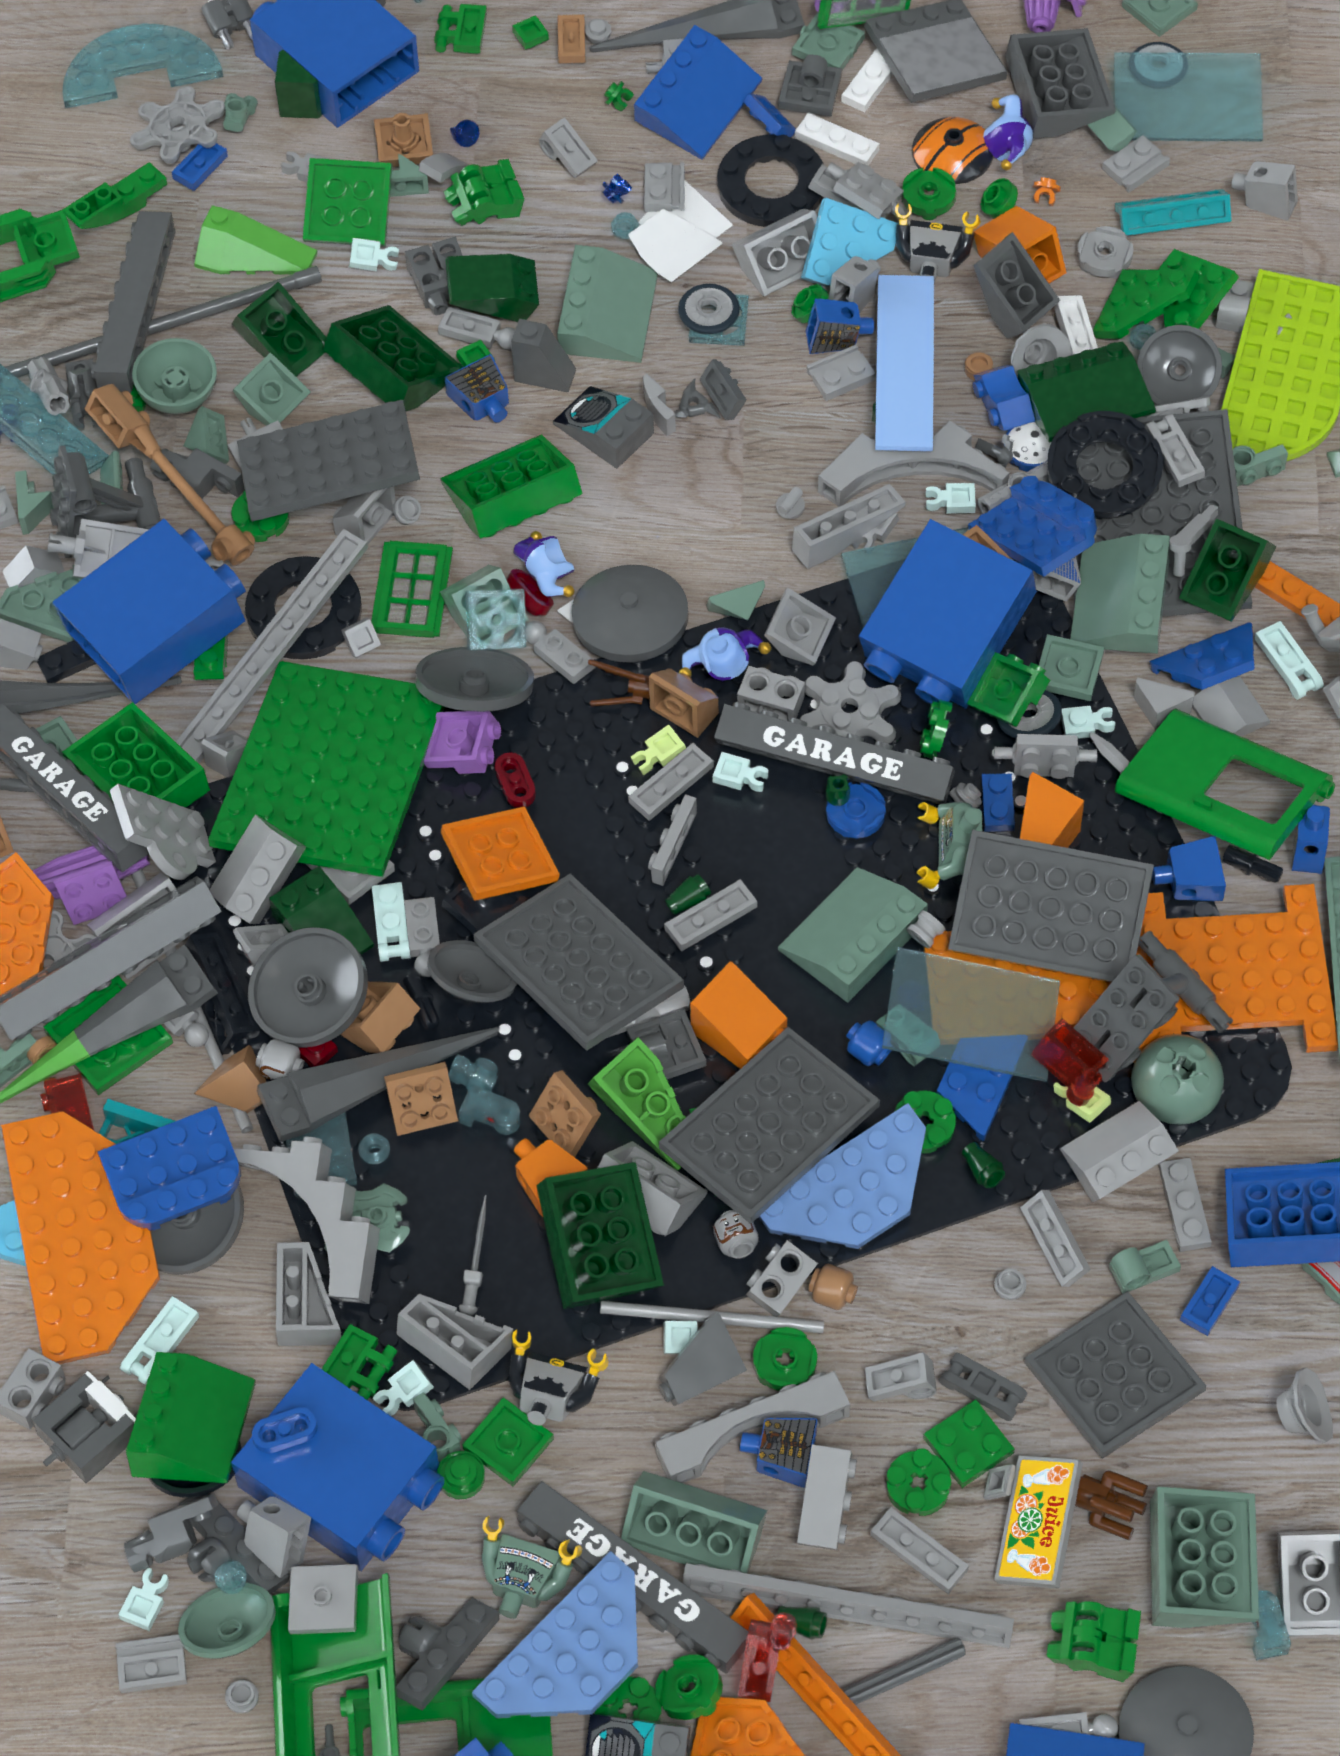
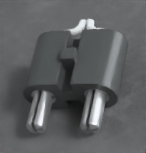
(227, 16)

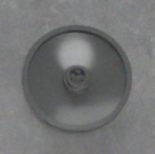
(630, 613)
(474, 679)
(308, 987)
(198, 1237)
(1187, 1715)

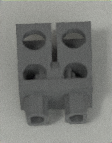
(431, 273)

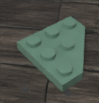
(33, 606)

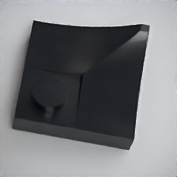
(482, 912)

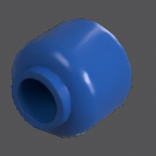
(866, 1043)

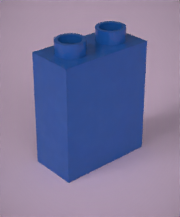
(346, 45)
(152, 609)
(946, 615)
(351, 1476)

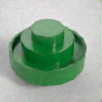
(999, 197)
(804, 302)
(462, 1474)

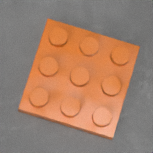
(499, 853)

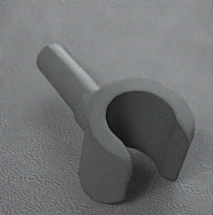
(330, 1749)

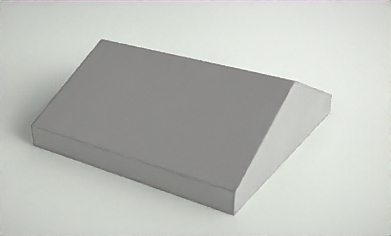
(799, 628)
(1230, 707)

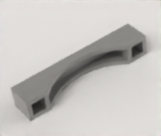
(689, 1452)

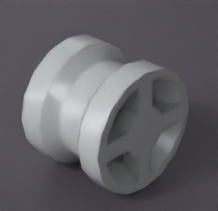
(925, 929)

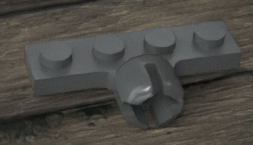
(224, 1543)
(441, 1650)

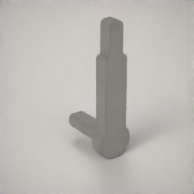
(1188, 535)

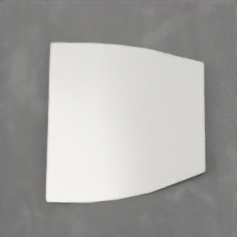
(698, 212)
(671, 244)

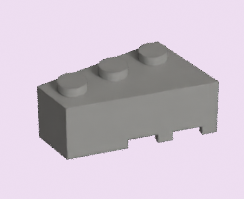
(302, 1303)
(452, 1340)
(826, 1497)

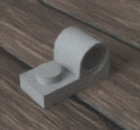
(564, 143)
(1235, 306)
(907, 1376)

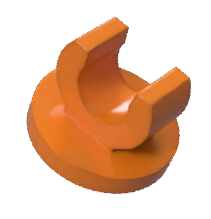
(1046, 186)

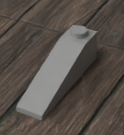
(839, 528)

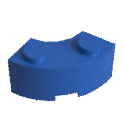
(1003, 397)

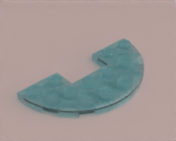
(135, 51)

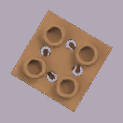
(403, 135)
(418, 1089)
(570, 1112)

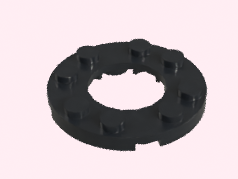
(763, 149)
(1113, 428)
(315, 640)

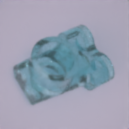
(479, 1074)

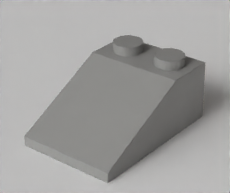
(1310, 1581)

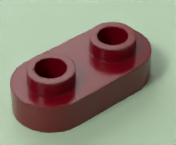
(535, 601)
(515, 782)

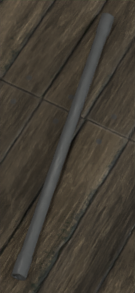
(295, 281)

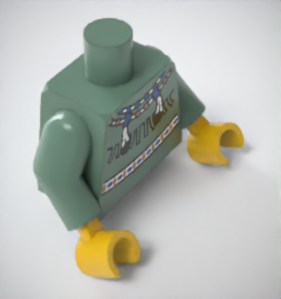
(955, 832)
(523, 1570)

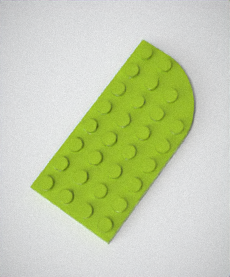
(1288, 382)

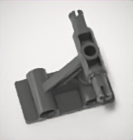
(77, 496)
(1144, 1001)

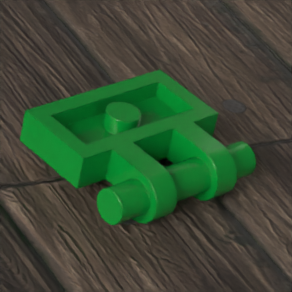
(469, 28)
(351, 1355)

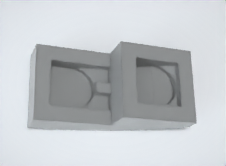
(441, 166)
(656, 403)

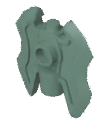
(380, 1209)

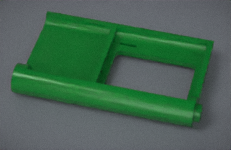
(1185, 761)
(322, 1659)
(455, 1702)

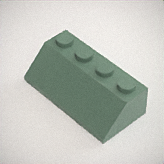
(692, 1524)

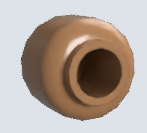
(832, 1286)

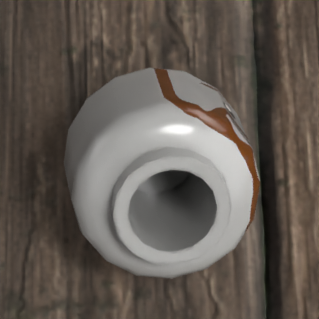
(278, 1059)
(735, 1235)

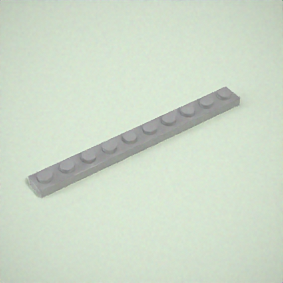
(273, 642)
(851, 1605)

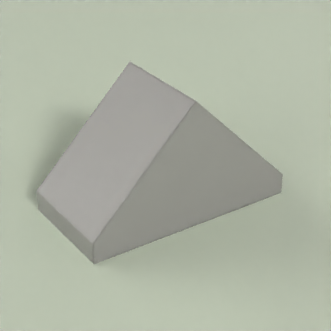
(31, 564)
(1160, 699)
(224, 752)

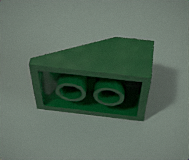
(493, 284)
(283, 328)
(1227, 570)
(317, 903)

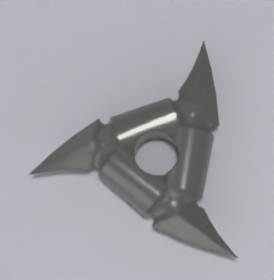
(703, 404)

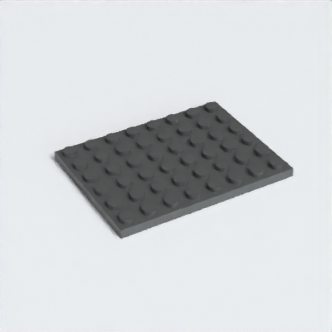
(1171, 507)

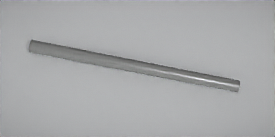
(728, 1318)

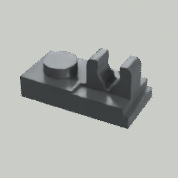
(723, 389)

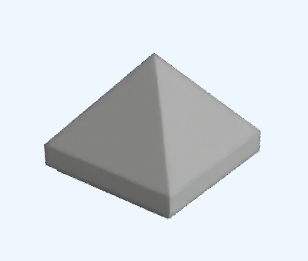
(999, 1482)

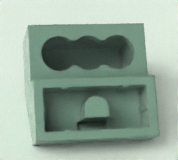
(486, 578)

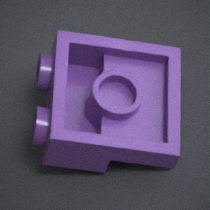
(463, 741)

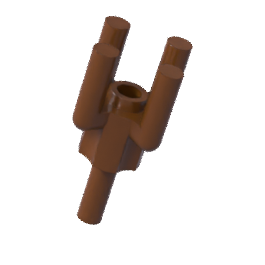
(1102, 1499)

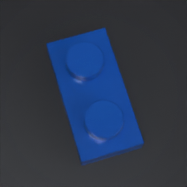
(764, 111)
(199, 165)
(998, 802)
(1209, 1301)

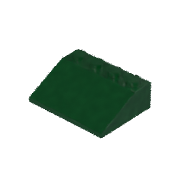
(390, 356)
(1083, 384)
(599, 1234)

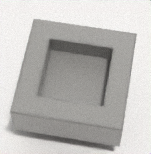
(361, 637)

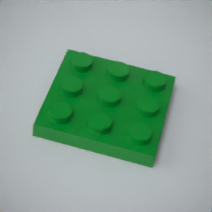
(347, 201)
(117, 1061)

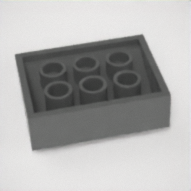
(1058, 80)

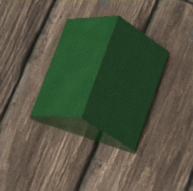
(296, 89)

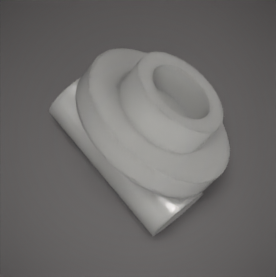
(791, 504)
(966, 793)

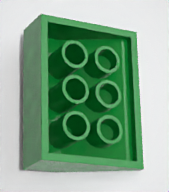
(512, 486)
(138, 755)
(189, 1420)

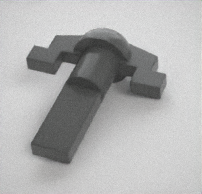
(1003, 455)

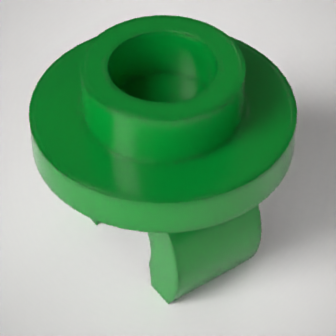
(615, 93)

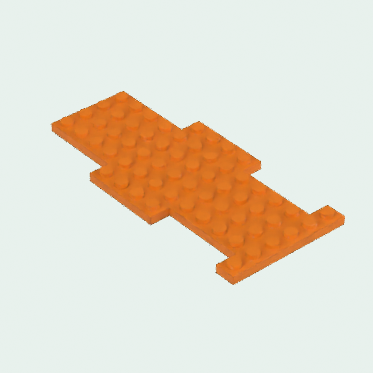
(1257, 965)

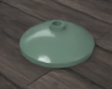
(226, 1624)

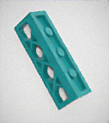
(1174, 212)
(129, 1119)

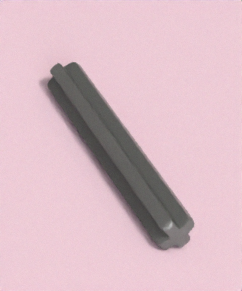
(905, 1671)

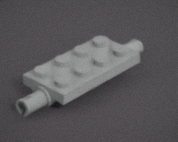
(99, 543)

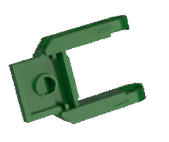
(41, 244)

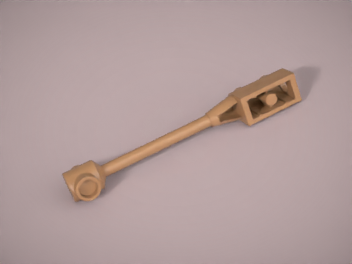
(126, 427)

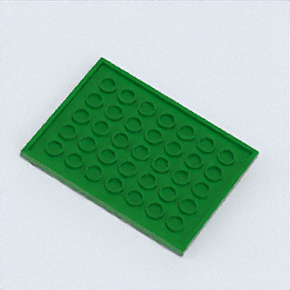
(331, 765)

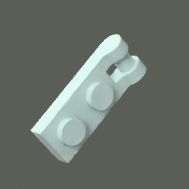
(1289, 659)
(390, 921)
(161, 1336)

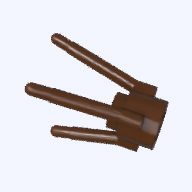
(637, 685)

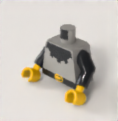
(933, 247)
(549, 1385)

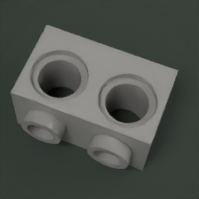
(774, 688)
(786, 1282)
(23, 1387)

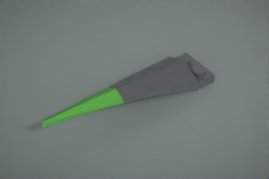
(154, 997)

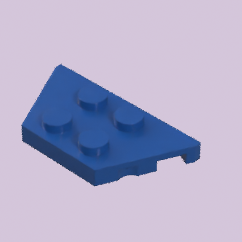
(1211, 659)
(974, 1094)

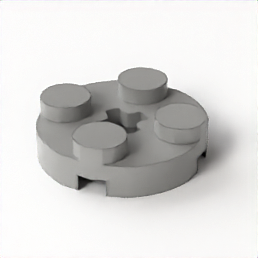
(1104, 265)

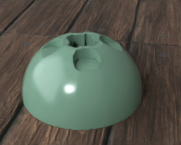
(174, 375)
(1177, 1094)

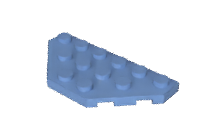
(856, 1187)
(573, 1653)

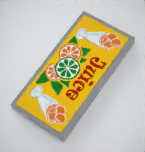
(1038, 1522)

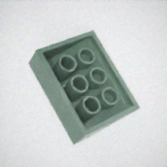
(606, 306)
(1122, 593)
(854, 932)
(1203, 1558)

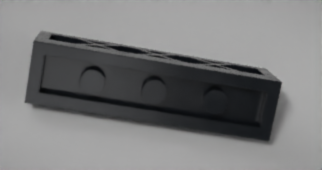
(231, 1006)

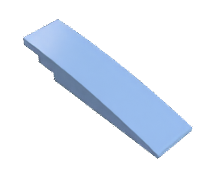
(905, 363)

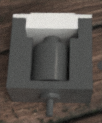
(77, 1434)

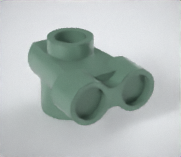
(238, 111)

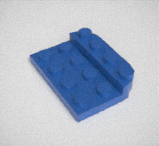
(1040, 525)
(172, 1170)

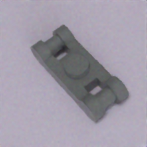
(983, 1386)

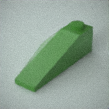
(241, 244)
(640, 1095)

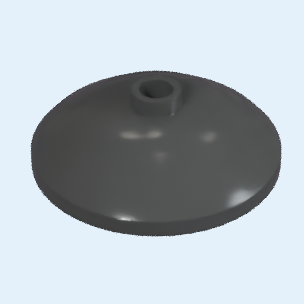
(1177, 347)
(469, 972)

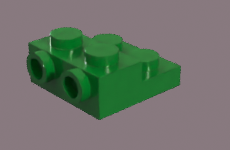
(1008, 688)

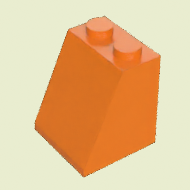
(1034, 234)
(1050, 813)
(735, 1016)

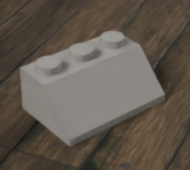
(777, 252)
(256, 870)
(131, 904)
(1118, 1150)
(666, 1192)

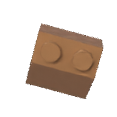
(682, 701)
(382, 1017)

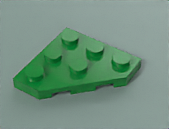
(1209, 291)
(1141, 297)

